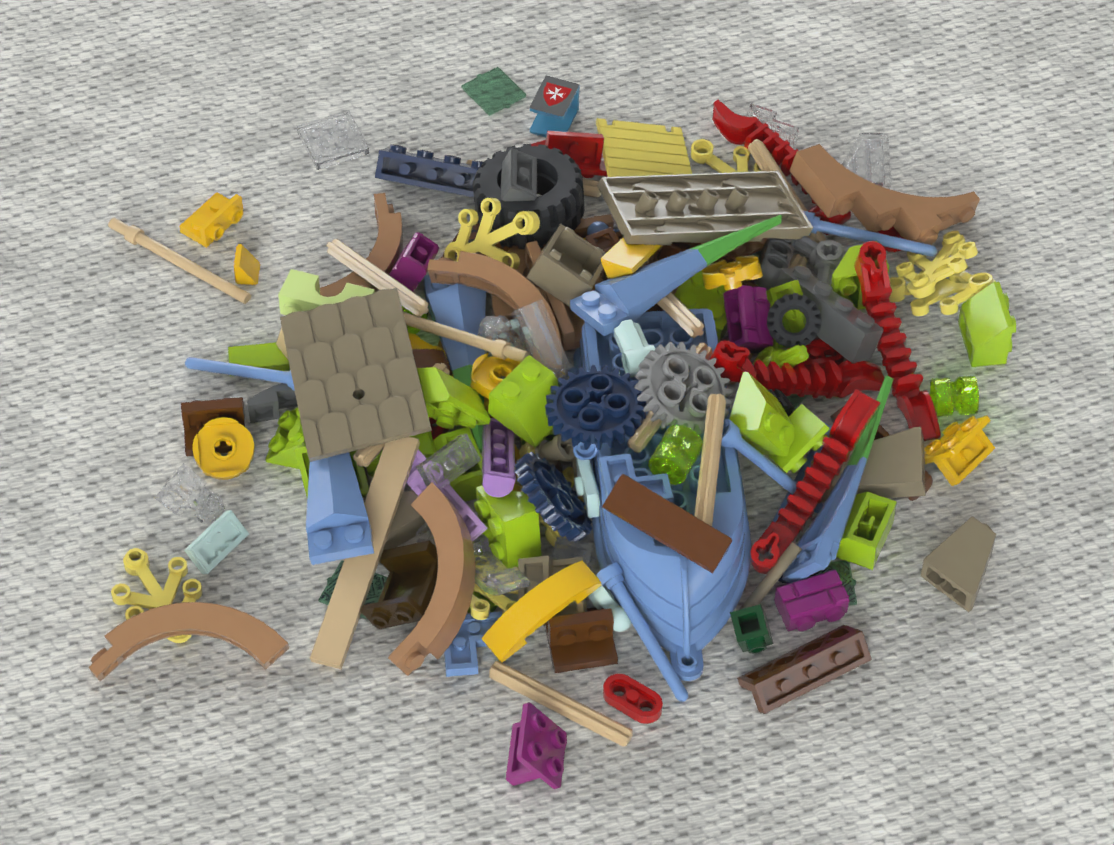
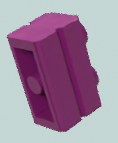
(414, 261)
(747, 317)
(812, 601)

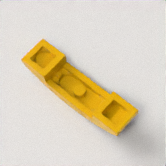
(539, 606)

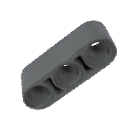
(773, 258)

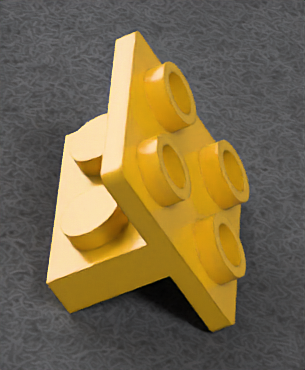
(960, 449)

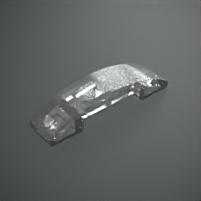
(492, 574)

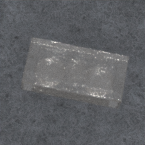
(449, 462)

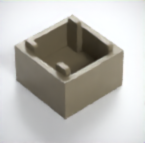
(567, 265)

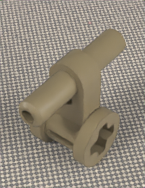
(557, 450)

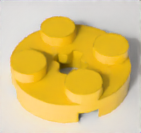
(731, 273)
(487, 371)
(209, 438)

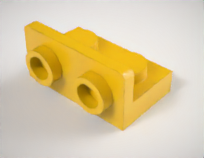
(213, 219)

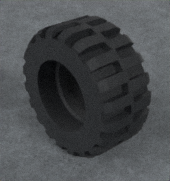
(558, 183)

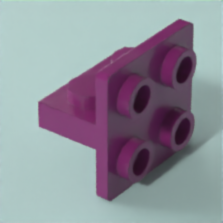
(536, 749)

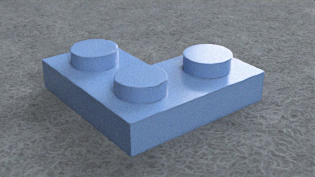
(614, 466)
(462, 652)

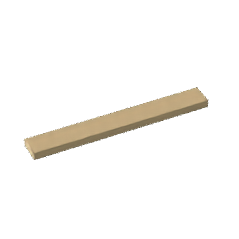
(358, 572)

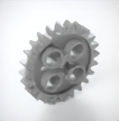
(663, 377)

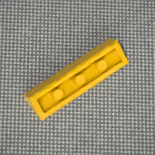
(626, 258)

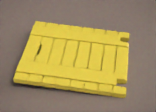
(642, 149)

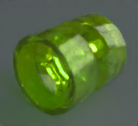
(955, 395)
(676, 453)

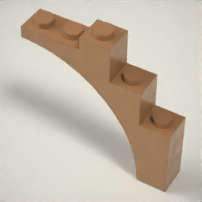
(877, 208)

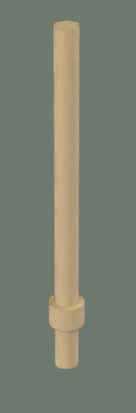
(136, 236)
(498, 348)

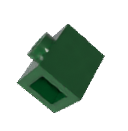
(752, 629)

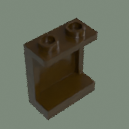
(407, 587)

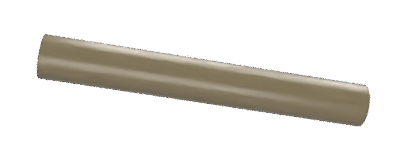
(772, 576)

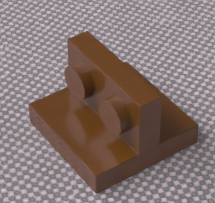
(198, 413)
(581, 640)

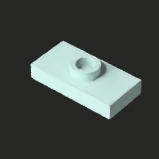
(586, 486)
(216, 542)

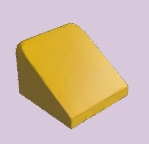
(245, 267)

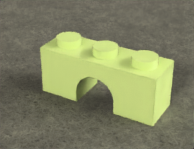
(302, 293)

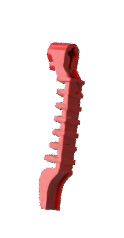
(745, 130)
(876, 291)
(828, 382)
(818, 478)

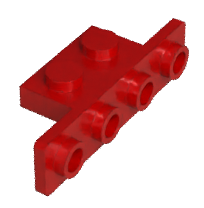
(582, 148)

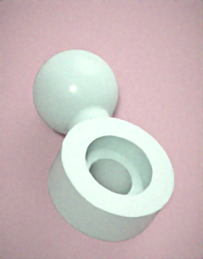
(604, 599)

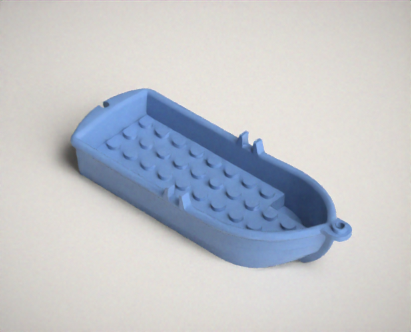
(674, 595)

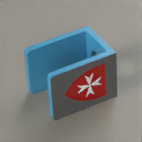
(556, 106)

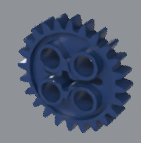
(595, 407)
(553, 497)

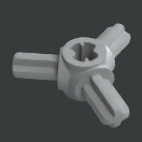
(823, 256)

